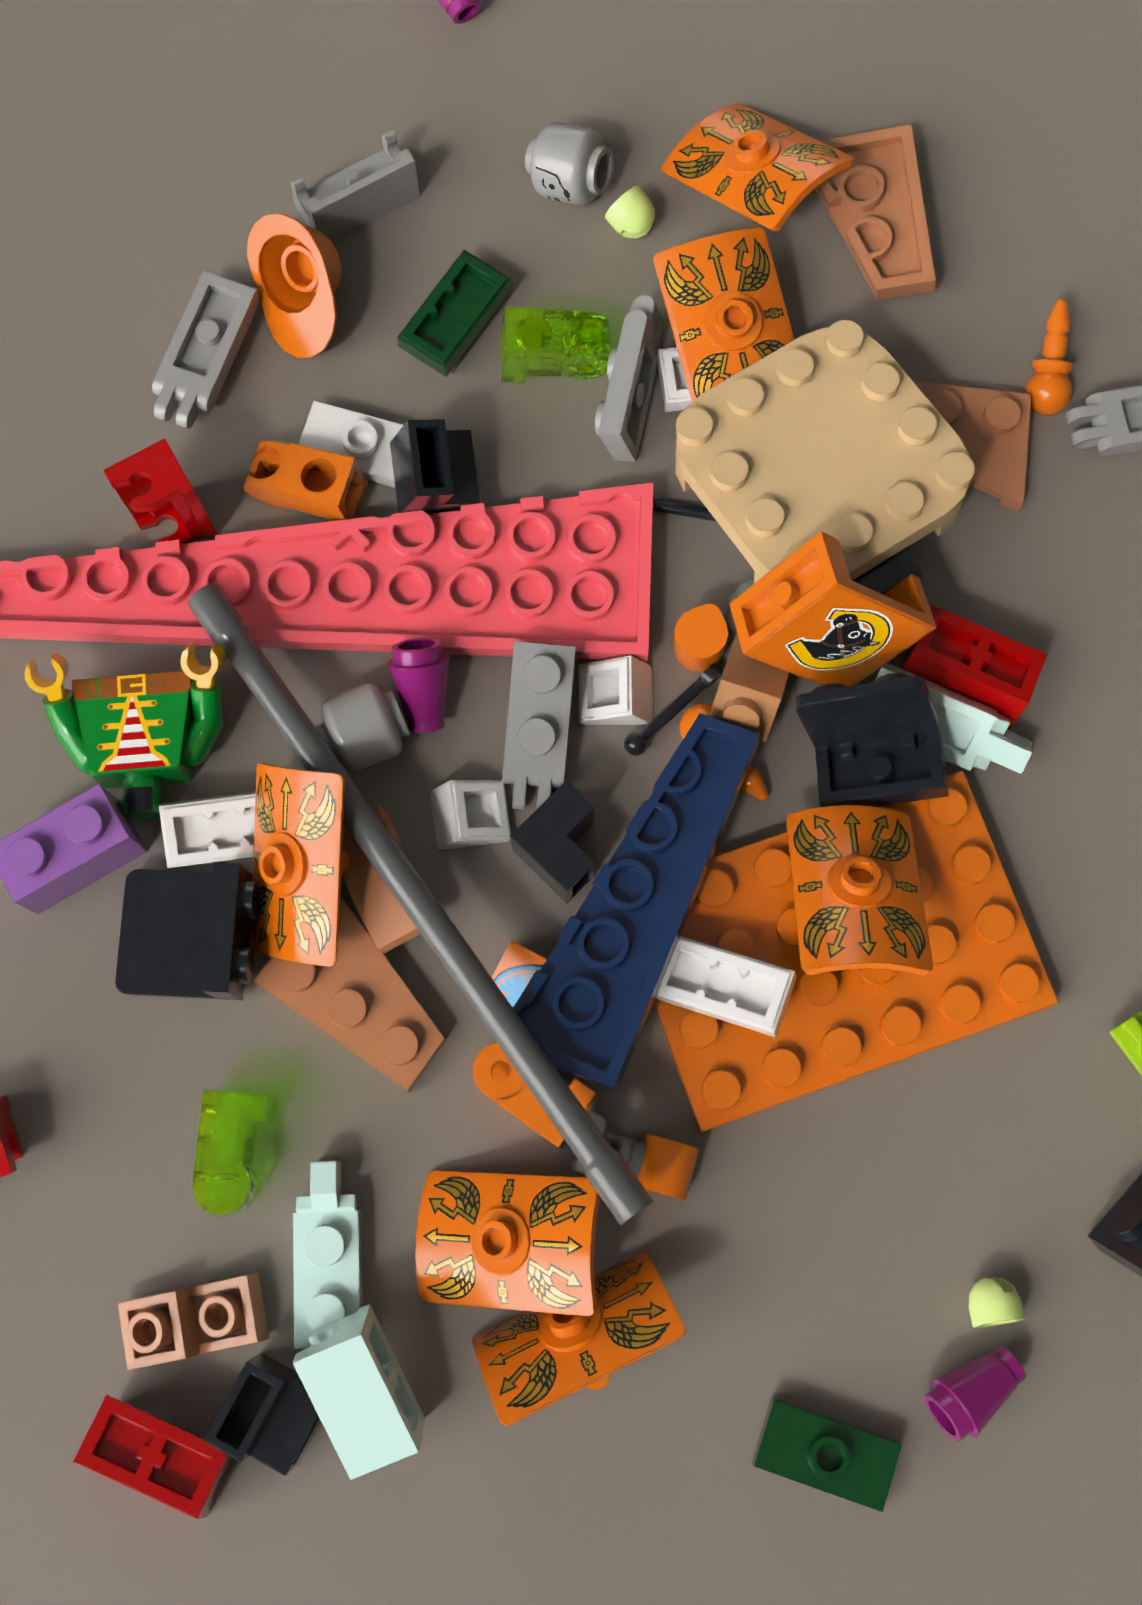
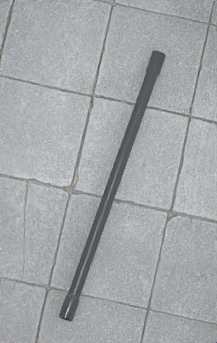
(602, 1164)

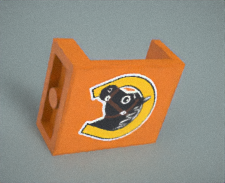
(822, 623)

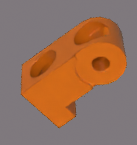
(306, 480)
(505, 1087)

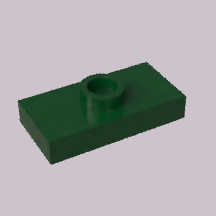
(454, 313)
(826, 1454)

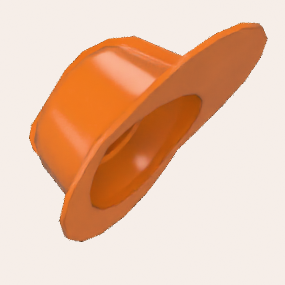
(296, 282)

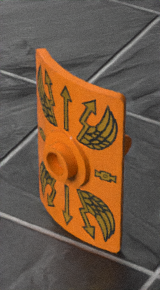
(753, 163)
(722, 305)
(298, 863)
(857, 890)
(507, 1242)
(550, 1355)

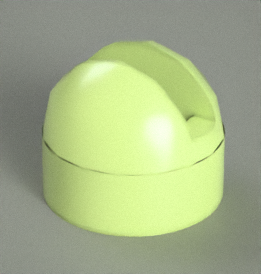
(632, 214)
(994, 1303)

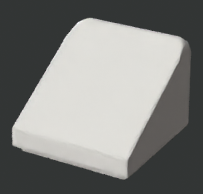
(615, 692)
(470, 813)

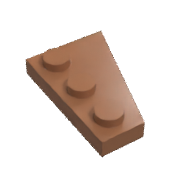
(882, 211)
(994, 433)
(360, 1004)

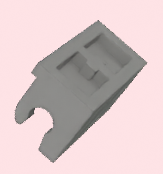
(359, 192)

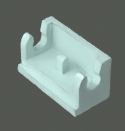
(360, 1393)

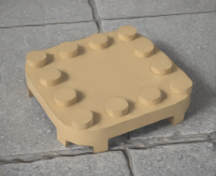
(823, 443)

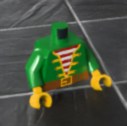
(138, 726)

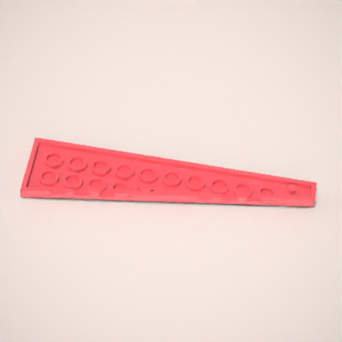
(467, 577)

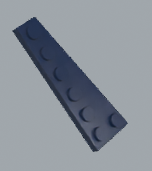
(617, 947)

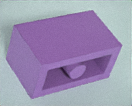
(67, 849)

